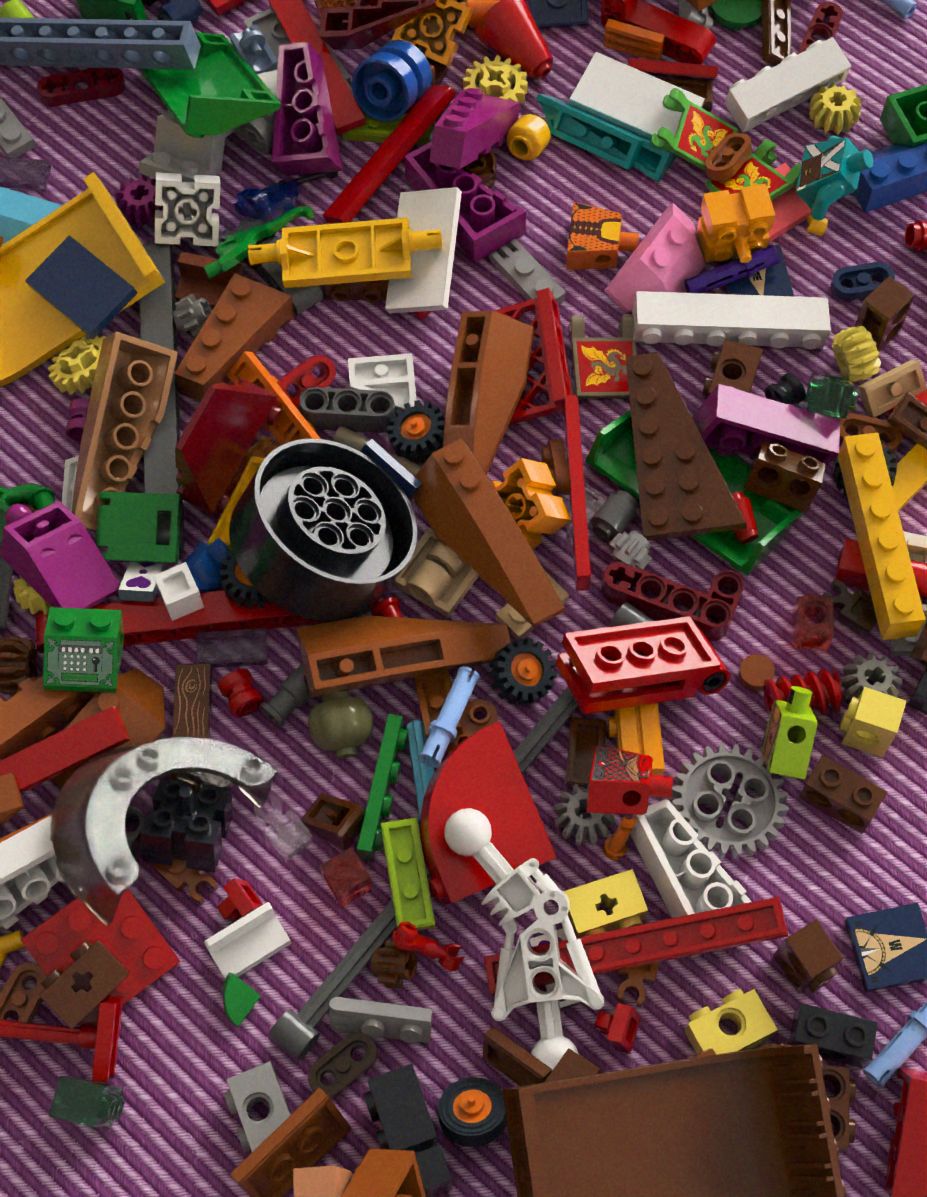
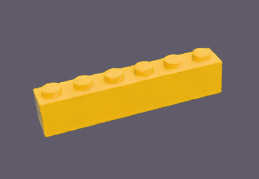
(880, 537)

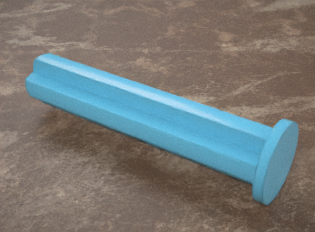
(421, 772)

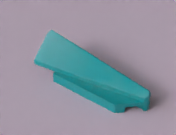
(604, 138)

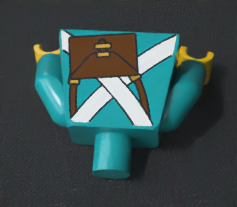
(827, 174)

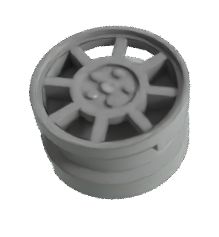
(259, 133)

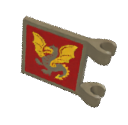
(601, 362)

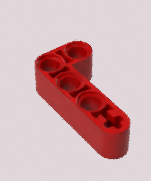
(683, 38)

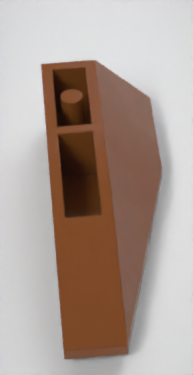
(486, 381)
(392, 649)

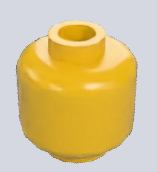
(528, 137)

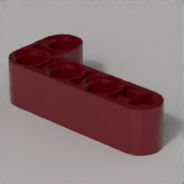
(672, 593)

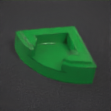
(237, 999)

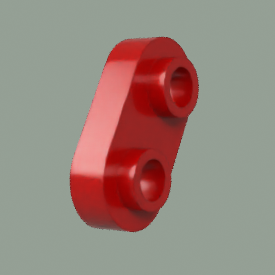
(303, 379)

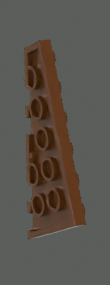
(675, 471)

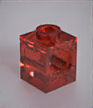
(810, 635)
(346, 877)

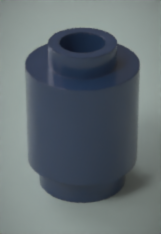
(180, 11)

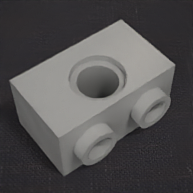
(248, 1089)

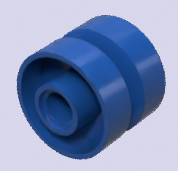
(391, 80)

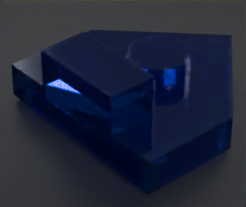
(267, 202)

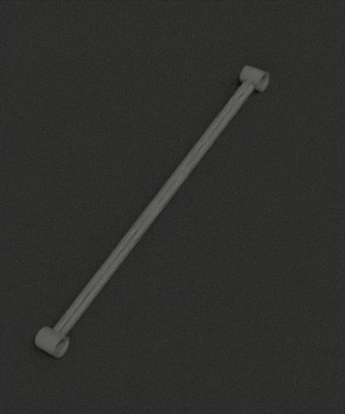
(297, 1031)

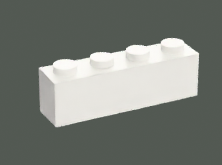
(786, 84)

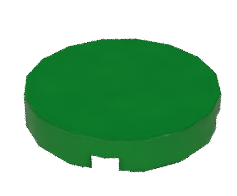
(737, 13)

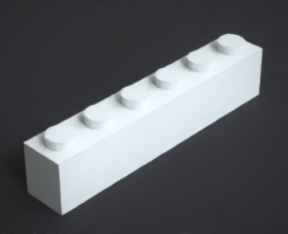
(738, 318)

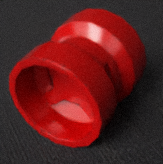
(241, 694)

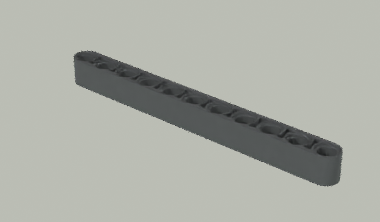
(160, 329)

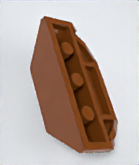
(140, 707)

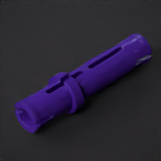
(733, 271)

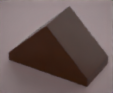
(335, 820)

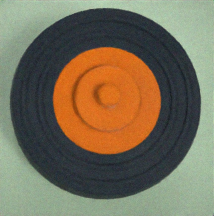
(472, 1112)

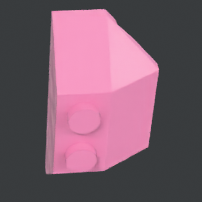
(660, 261)

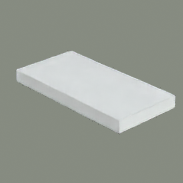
(627, 97)
(430, 268)

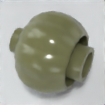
(340, 724)

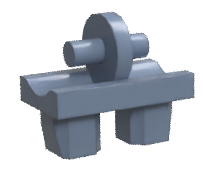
(254, 49)

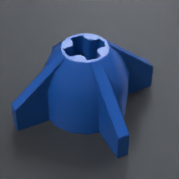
(206, 564)

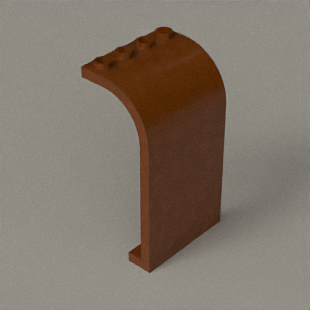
(680, 1130)

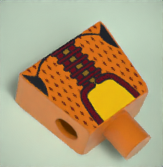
(596, 238)

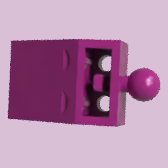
(56, 556)

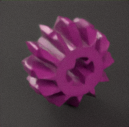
(138, 201)

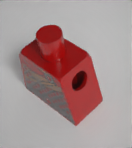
(624, 782)

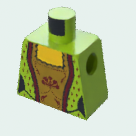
(790, 735)

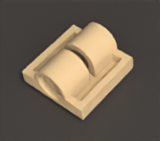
(436, 575)

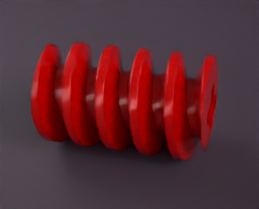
(824, 688)

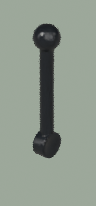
(312, 177)

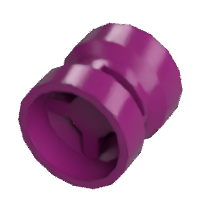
(77, 412)

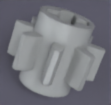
(191, 314)
(631, 549)

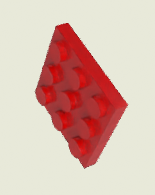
(129, 939)

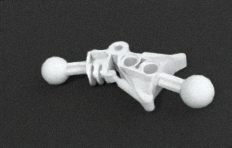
(470, 835)

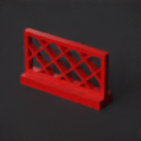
(553, 352)

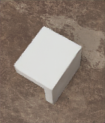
(178, 591)

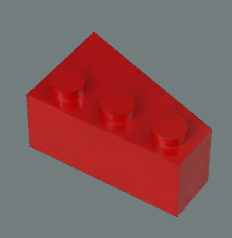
(908, 1149)

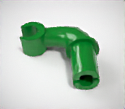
(34, 494)

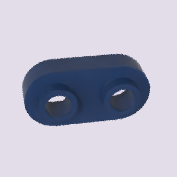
(859, 280)

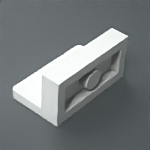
(248, 941)

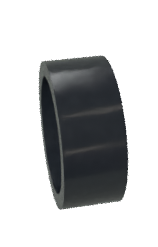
(322, 530)

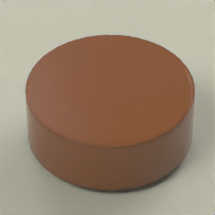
(755, 670)

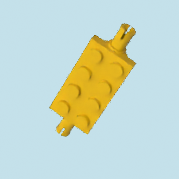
(345, 252)

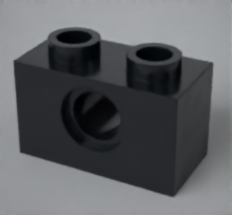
(837, 1034)

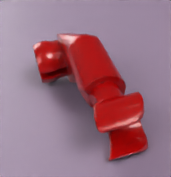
(408, 939)

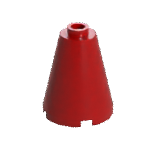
(515, 35)

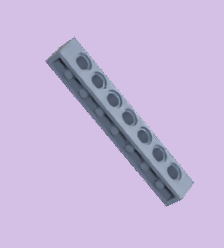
(98, 43)

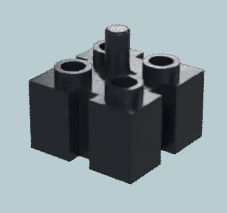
(187, 825)

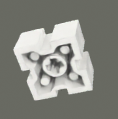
(187, 209)

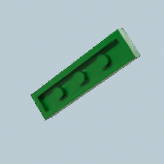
(379, 800)

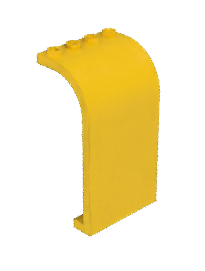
(28, 323)

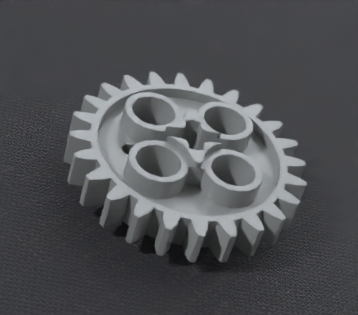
(759, 814)

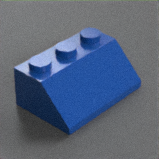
(895, 176)

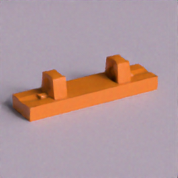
(252, 370)

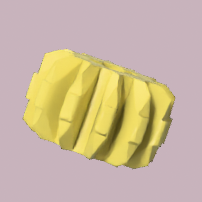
(835, 108)
(856, 353)

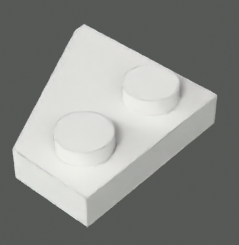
(385, 373)

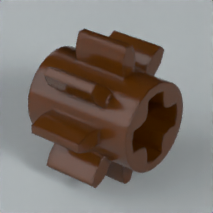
(393, 965)

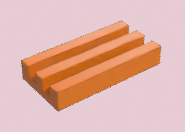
(633, 40)

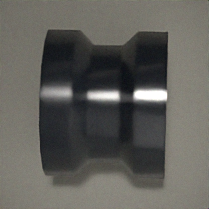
(787, 391)

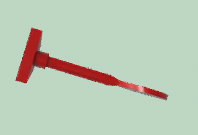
(102, 1037)

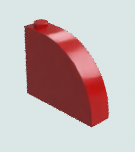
(487, 778)

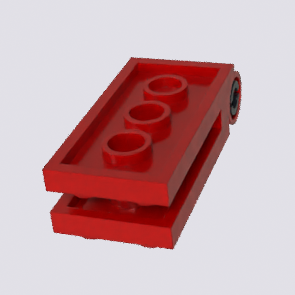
(640, 664)

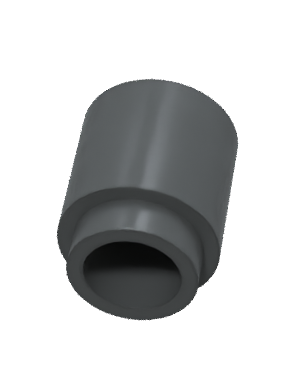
(614, 515)

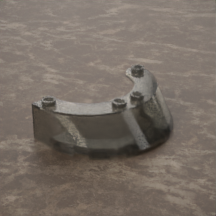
(94, 801)

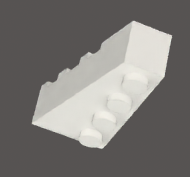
(680, 864)
(26, 870)

